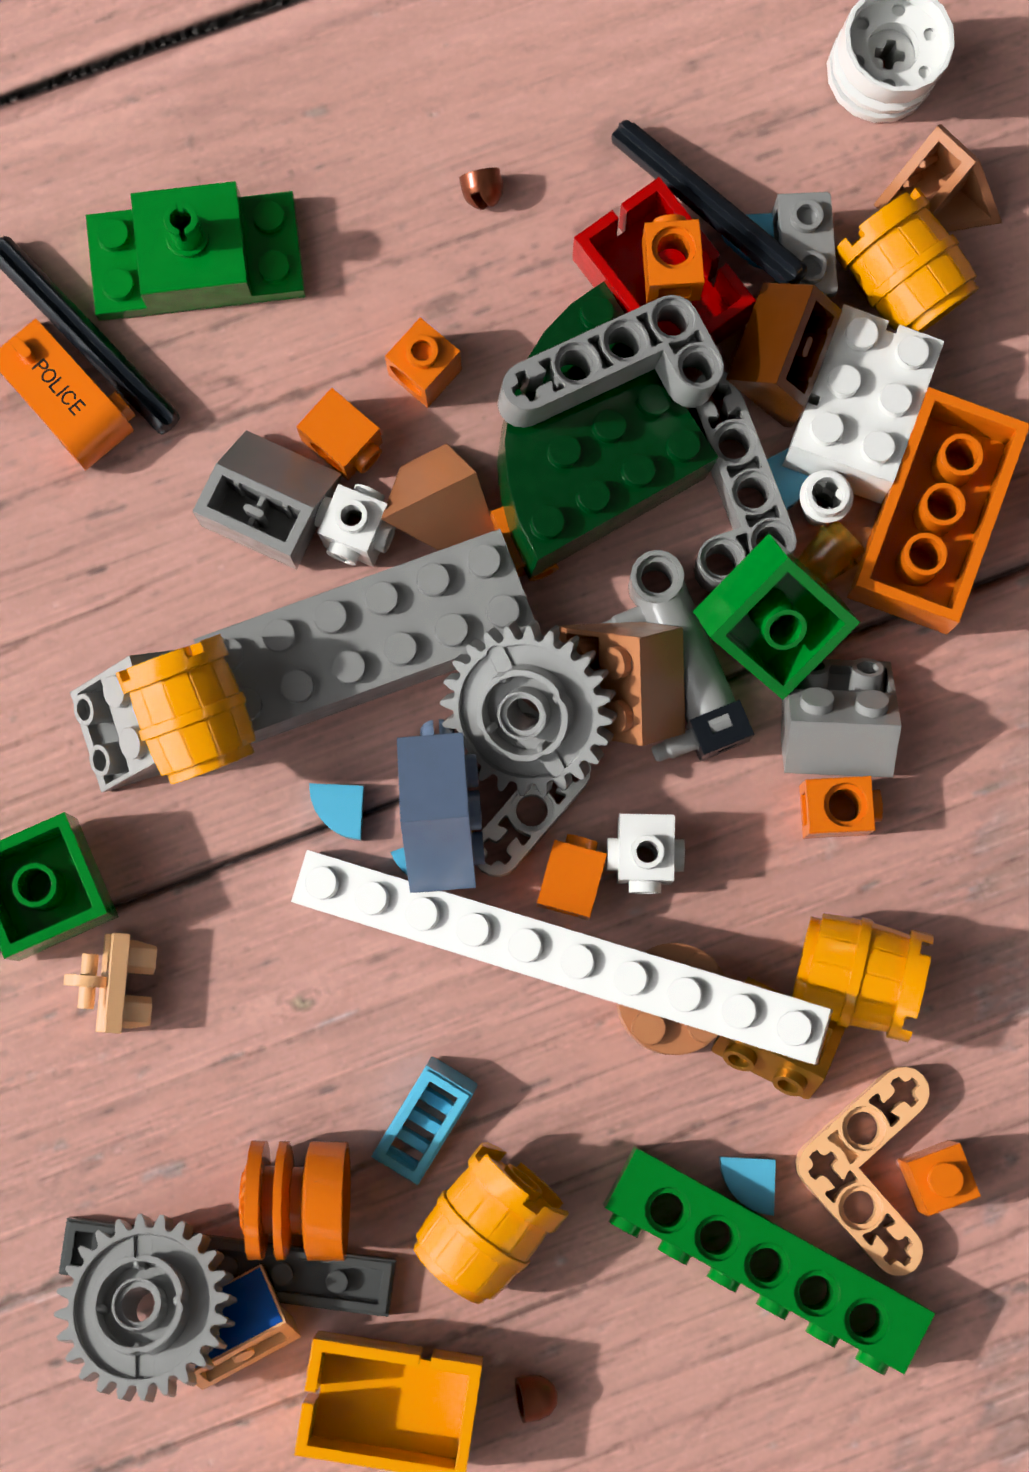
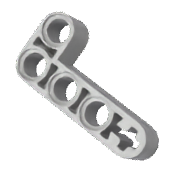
(606, 371)
(732, 476)

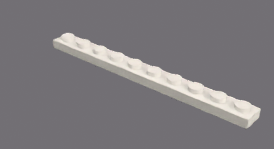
(565, 957)

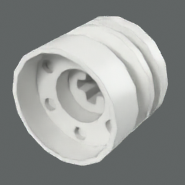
(916, 48)

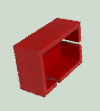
(620, 264)

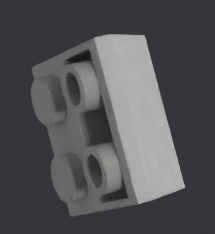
(265, 498)
(842, 720)
(112, 728)

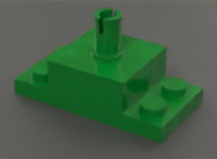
(194, 251)

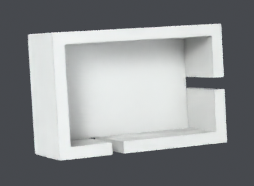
(865, 403)

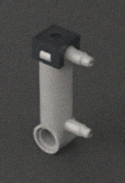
(711, 712)

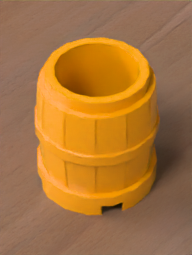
(908, 264)
(190, 709)
(863, 973)
(487, 1225)

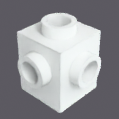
(356, 542)
(651, 832)

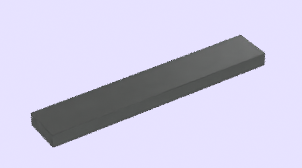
(354, 1285)

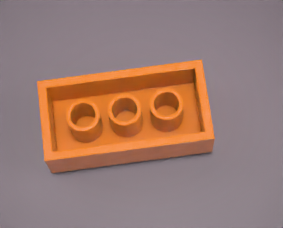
(939, 512)

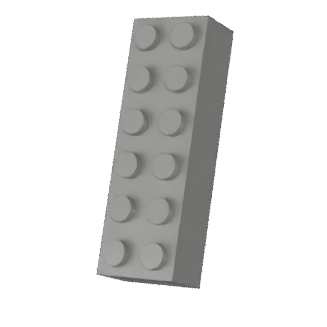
(372, 634)

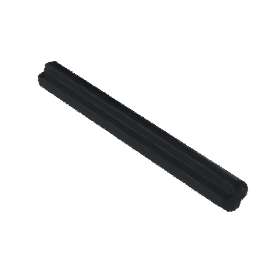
(709, 204)
(86, 337)

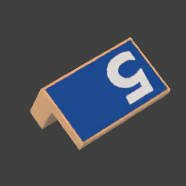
(258, 1330)

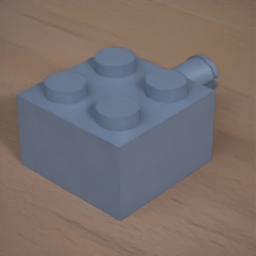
(439, 810)

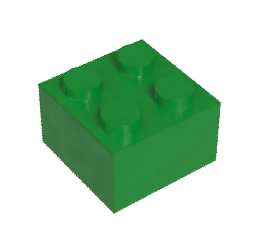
(775, 617)
(49, 888)

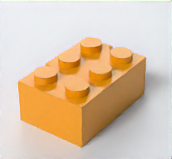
(388, 1405)

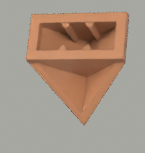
(950, 181)
(438, 500)

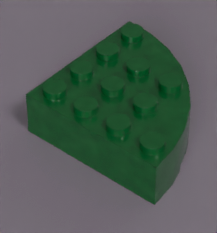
(598, 460)

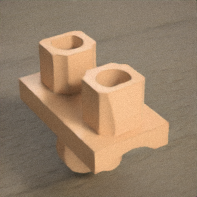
(118, 959)

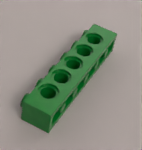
(899, 1319)

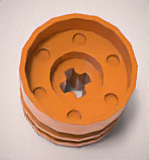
(296, 1200)

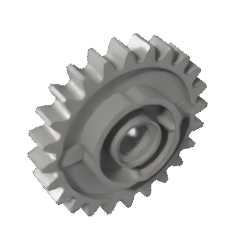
(559, 686)
(184, 1314)

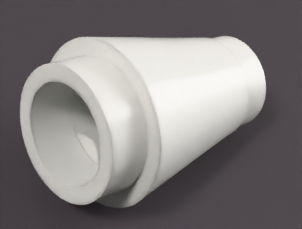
(832, 490)

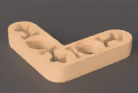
(850, 1156)

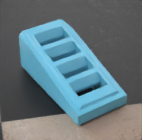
(448, 1080)

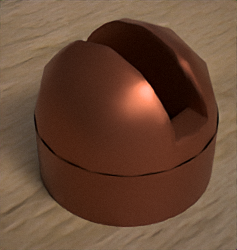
(482, 187)
(535, 1397)

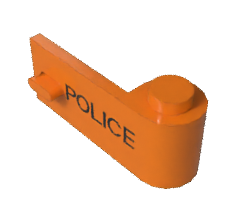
(64, 395)

